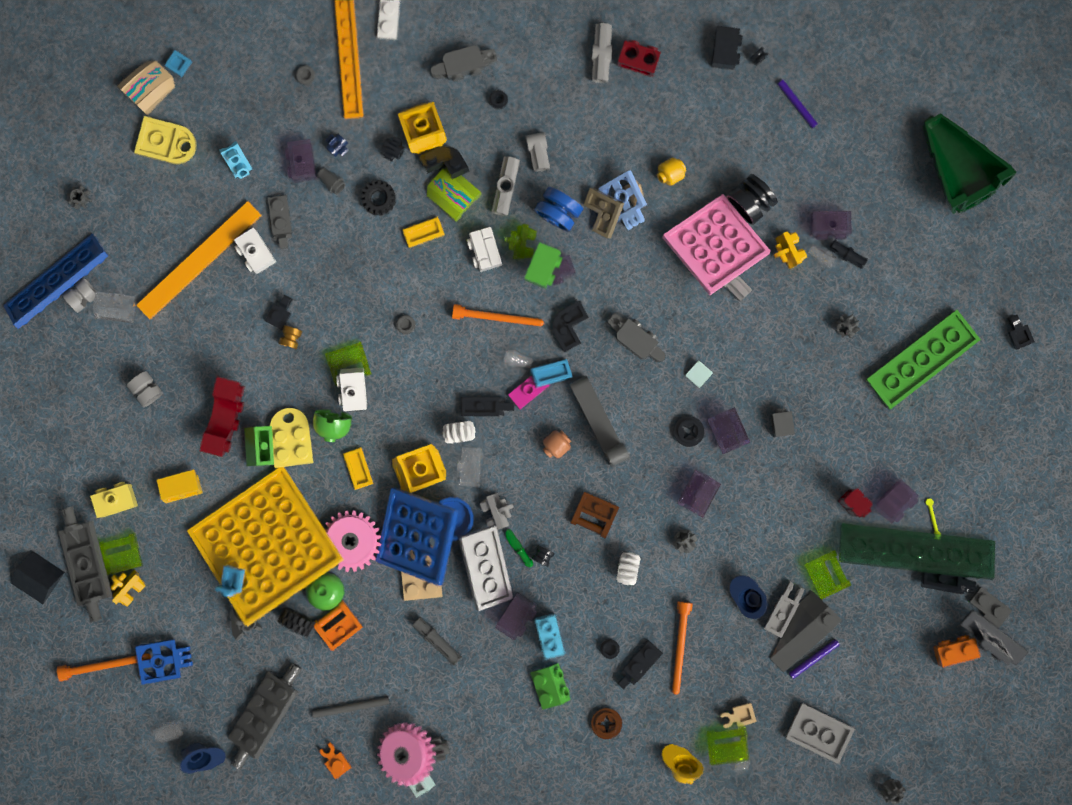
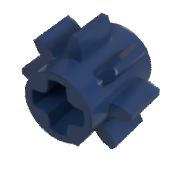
(336, 145)

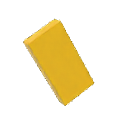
(423, 232)
(358, 468)

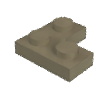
(608, 209)

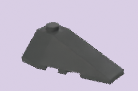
(807, 627)

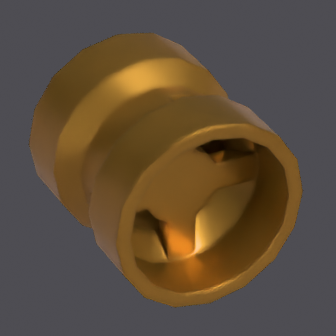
(290, 337)

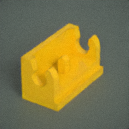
(179, 486)

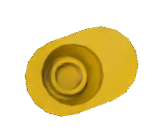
(683, 764)

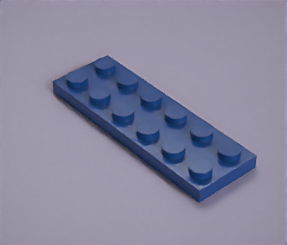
(55, 281)

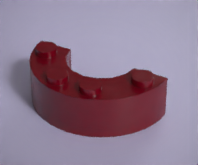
(224, 417)

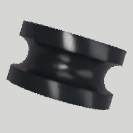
(759, 56)

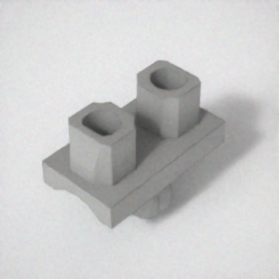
(499, 510)

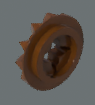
(613, 730)

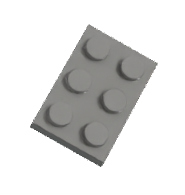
(819, 733)

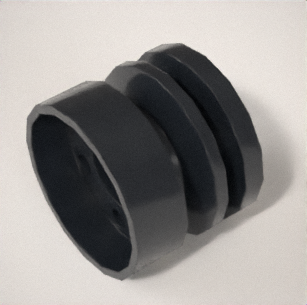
(755, 196)

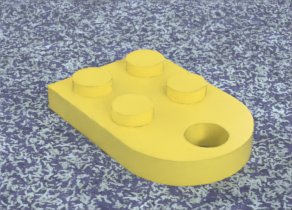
(164, 141)
(291, 440)

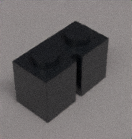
(726, 47)

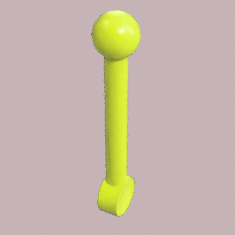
(929, 502)

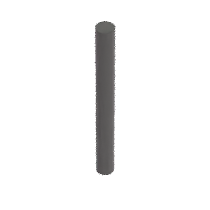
(350, 707)

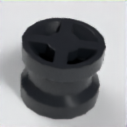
(542, 555)

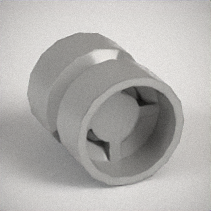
(79, 295)
(145, 389)

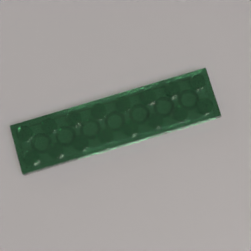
(917, 551)

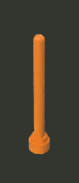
(461, 312)
(684, 610)
(65, 672)

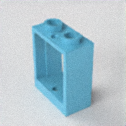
(551, 644)

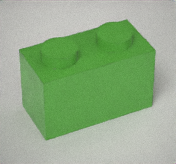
(543, 265)
(259, 446)

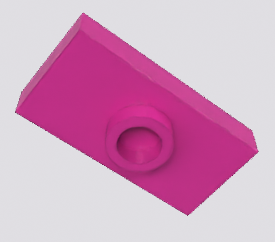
(526, 392)

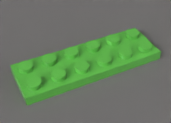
(923, 359)

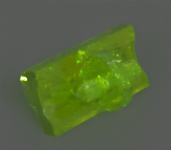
(518, 240)

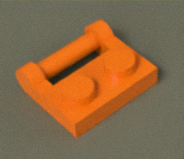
(340, 631)

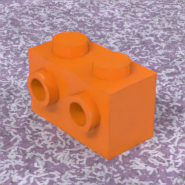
(956, 652)

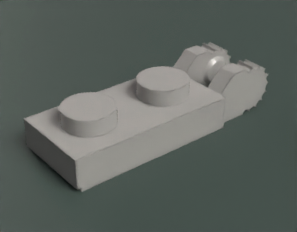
(783, 611)

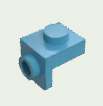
(231, 581)

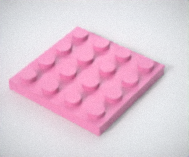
(716, 244)

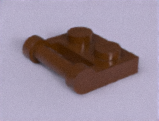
(597, 508)

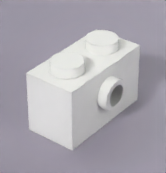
(254, 250)
(352, 388)

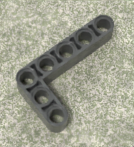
(599, 422)

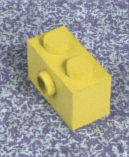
(114, 500)

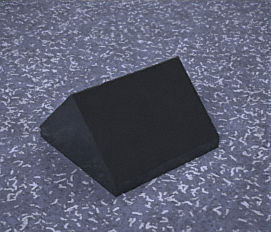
(37, 577)

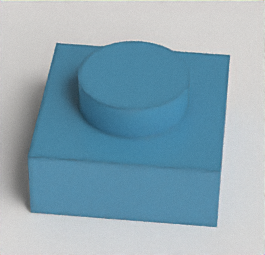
(178, 63)

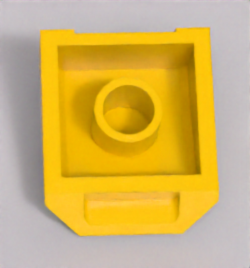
(422, 127)
(419, 468)

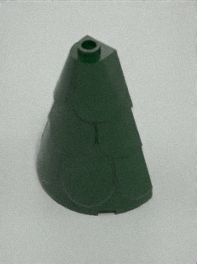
(963, 164)

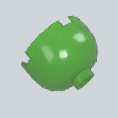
(331, 425)
(325, 591)

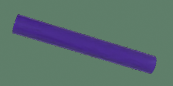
(797, 103)
(813, 659)

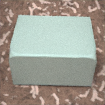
(699, 374)
(422, 787)

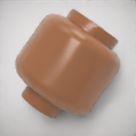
(556, 444)

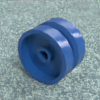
(558, 209)
(464, 518)

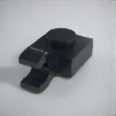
(279, 315)
(1020, 335)

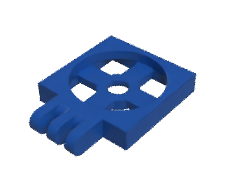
(177, 658)

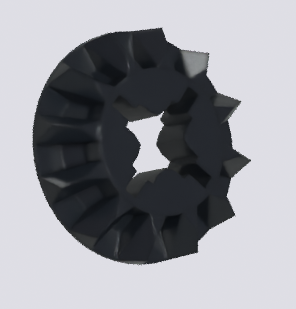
(689, 440)

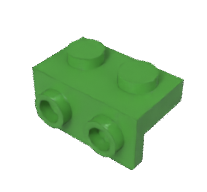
(550, 686)

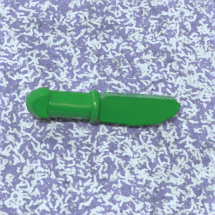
(516, 545)

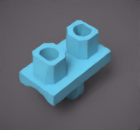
(236, 160)

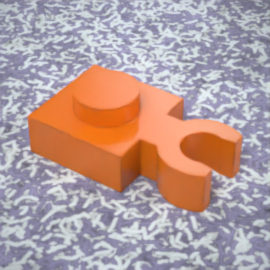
(337, 763)

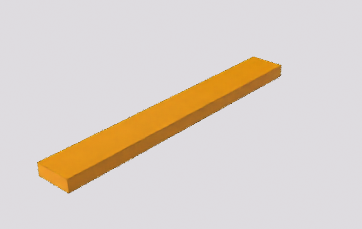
(349, 59)
(198, 260)

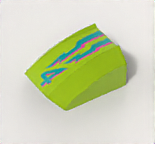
(452, 195)

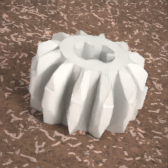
(459, 432)
(628, 568)

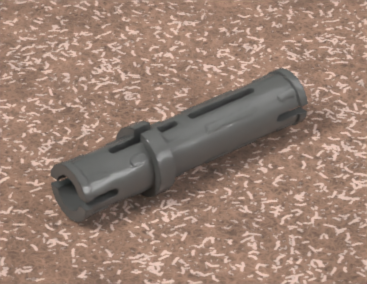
(437, 641)

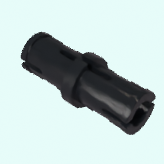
(848, 254)

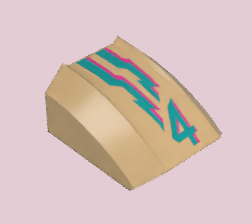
(147, 85)

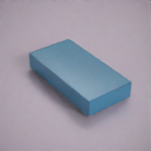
(551, 373)

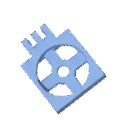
(631, 216)

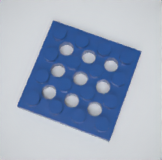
(443, 536)

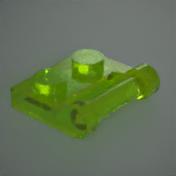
(347, 357)
(122, 560)
(822, 578)
(728, 752)

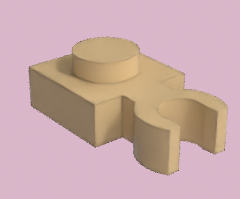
(741, 715)

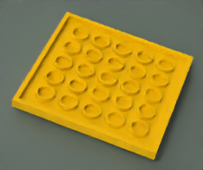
(272, 538)

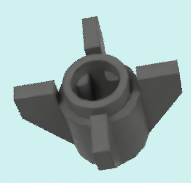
(238, 625)

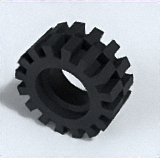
(370, 190)
(295, 622)

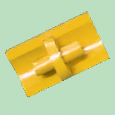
(787, 250)
(121, 594)

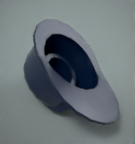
(748, 597)
(199, 758)

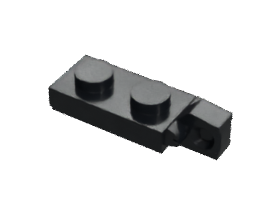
(484, 406)
(947, 583)
(639, 664)

